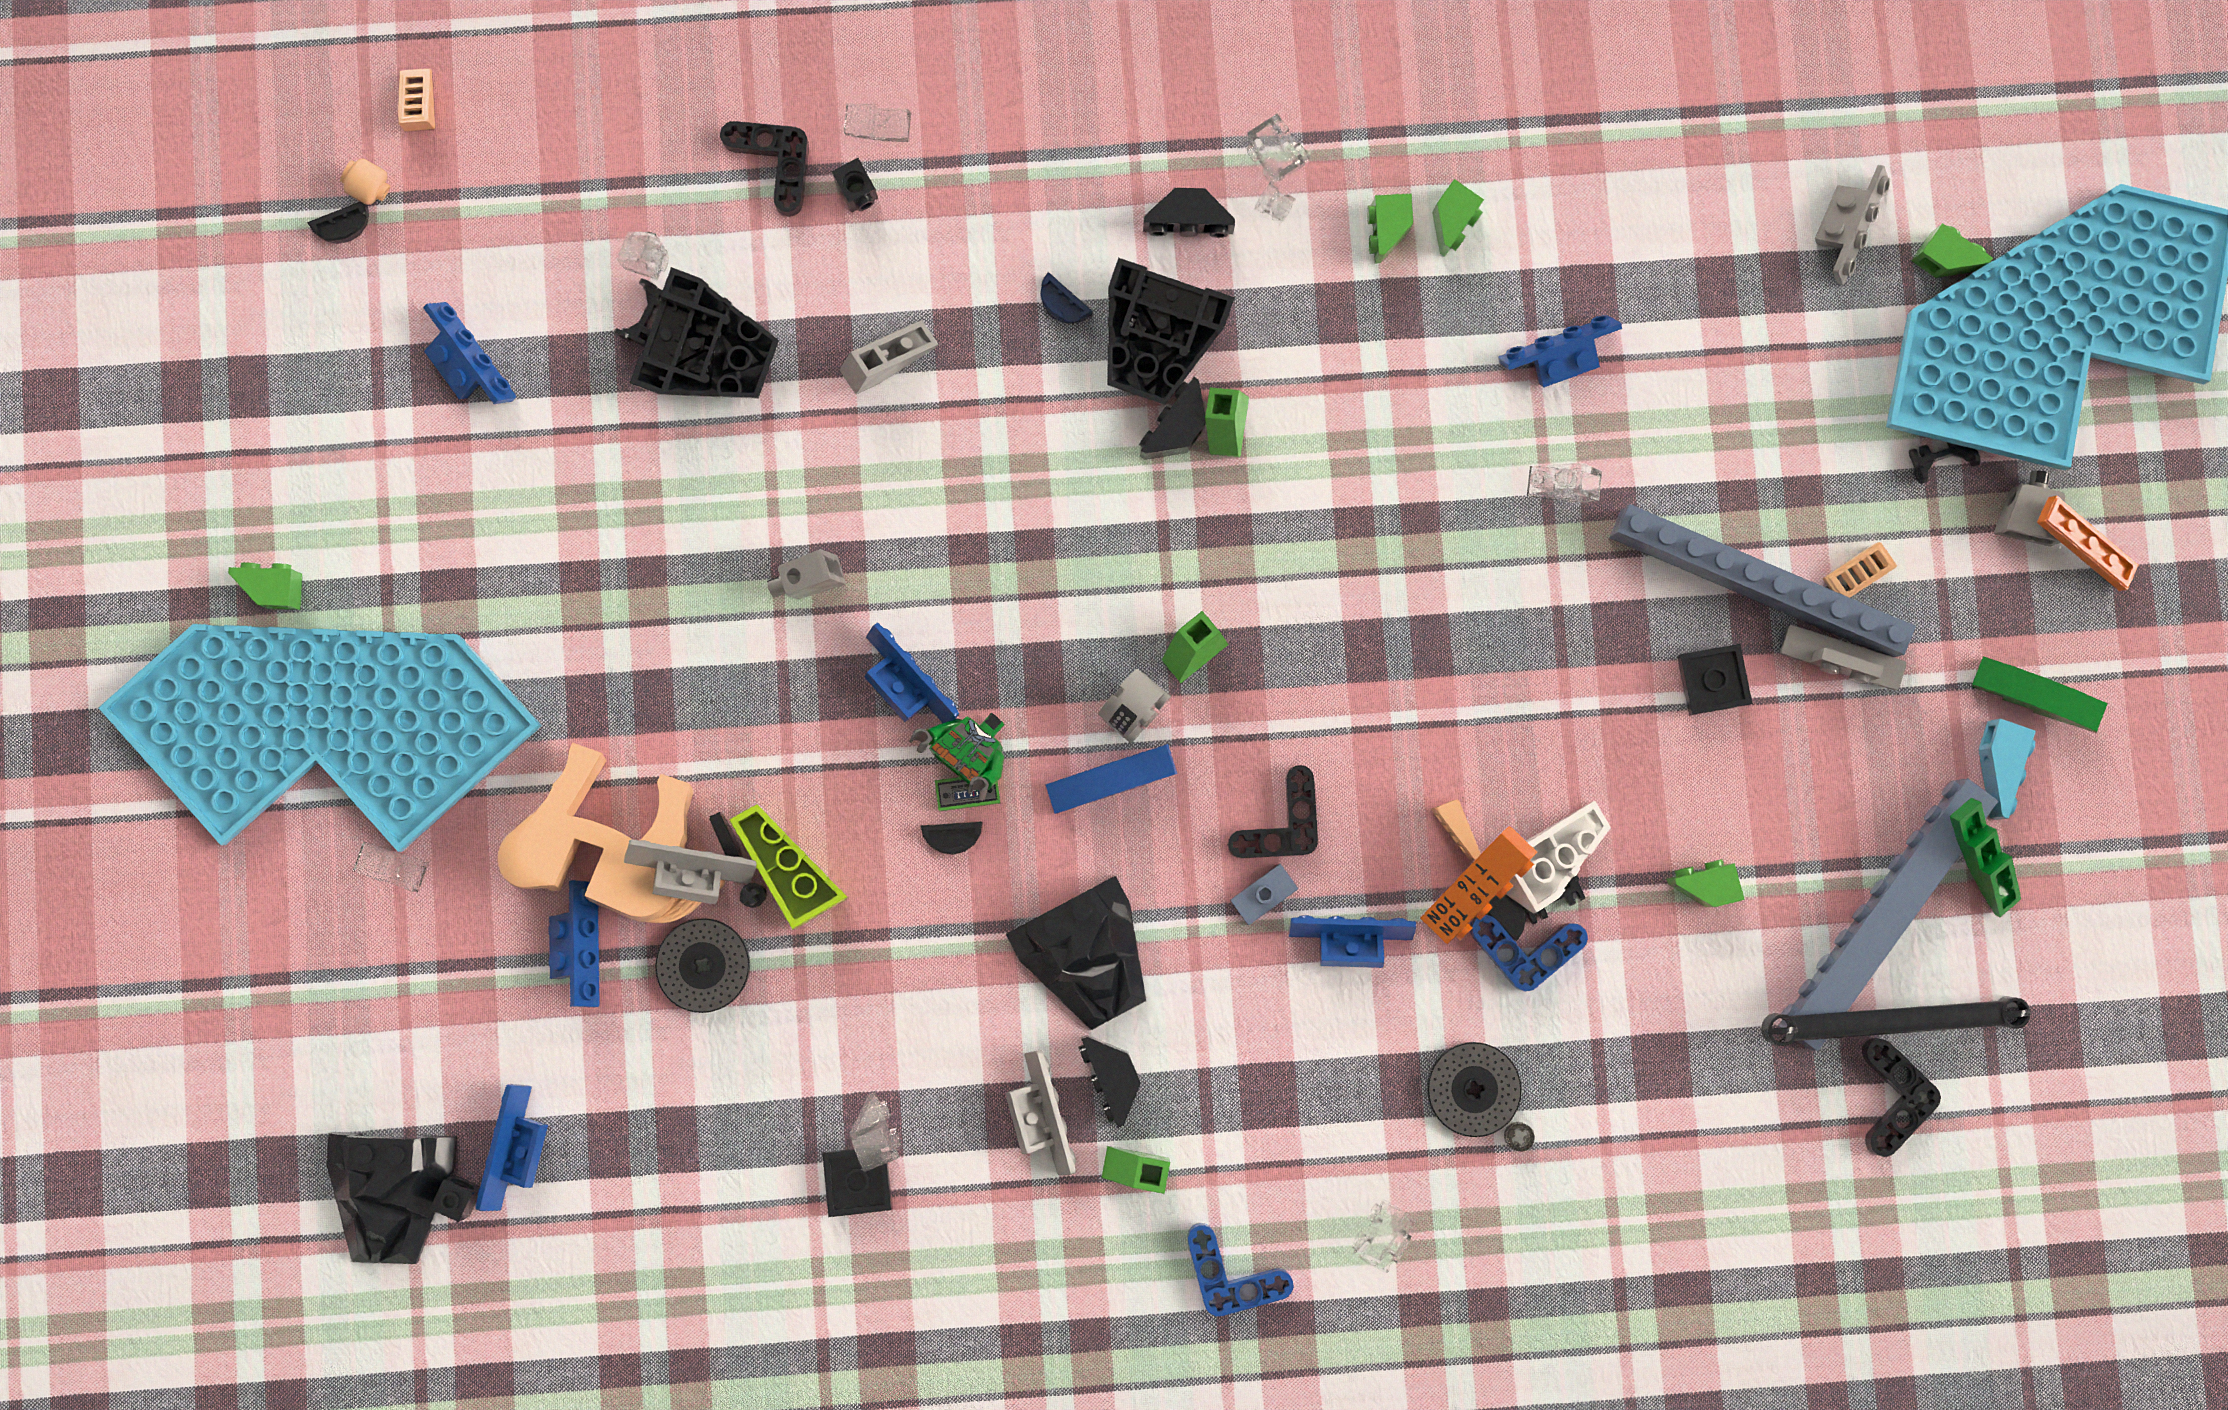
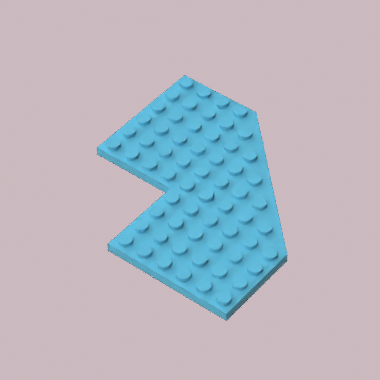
(2011, 345)
(387, 715)

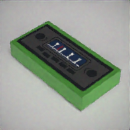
(953, 795)

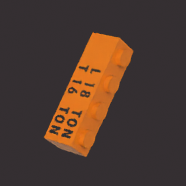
(1479, 885)

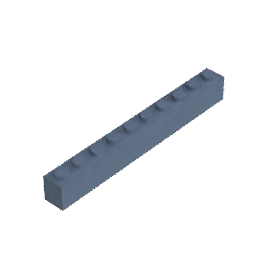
(1762, 581)
(1888, 911)

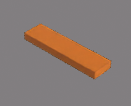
(2087, 543)

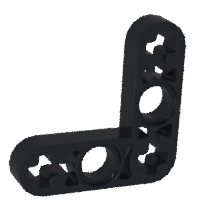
(778, 148)
(1287, 835)
(1909, 1093)

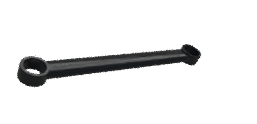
(1896, 1020)

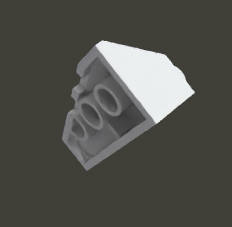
(1558, 857)

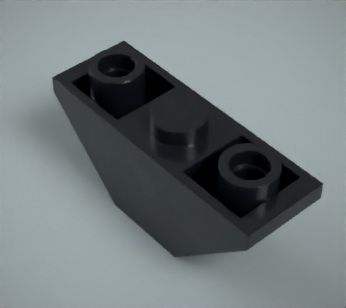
(1189, 213)
(1178, 425)
(1113, 1076)

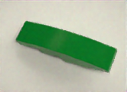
(2040, 694)
(1983, 855)

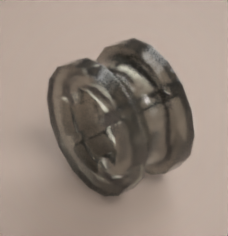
(1528, 1140)

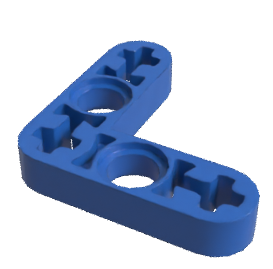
(1520, 960)
(1220, 1284)

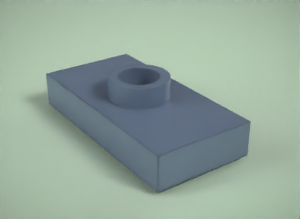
(1264, 894)

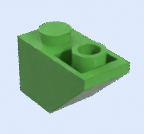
(1453, 213)
(1391, 222)
(1949, 253)
(1226, 421)
(270, 587)
(1193, 647)
(1710, 886)
(1136, 1169)

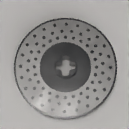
(726, 958)
(1496, 1100)

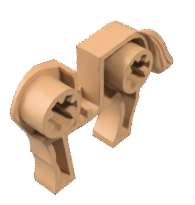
(546, 842)

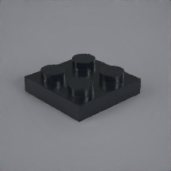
(1714, 679)
(852, 1190)

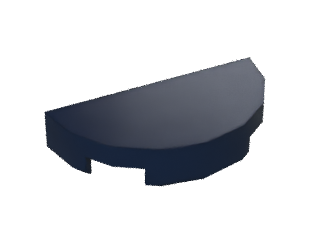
(1061, 302)

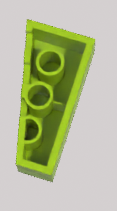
(789, 873)

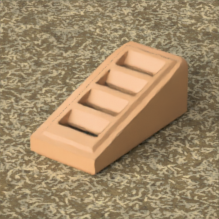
(420, 121)
(1880, 556)
(1456, 824)

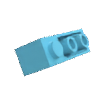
(2003, 761)

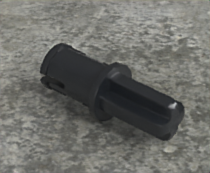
(753, 895)

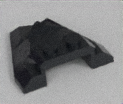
(1158, 330)
(703, 345)
(1086, 953)
(387, 1191)

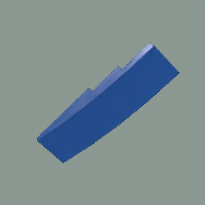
(1111, 779)

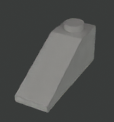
(887, 356)

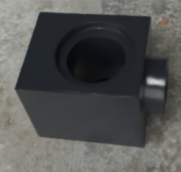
(853, 173)
(455, 1198)

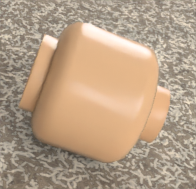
(365, 181)

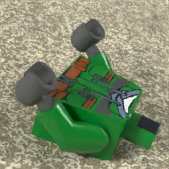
(967, 750)

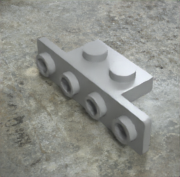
(1849, 219)
(1842, 657)
(688, 872)
(1038, 1116)

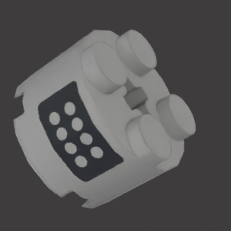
(1134, 705)

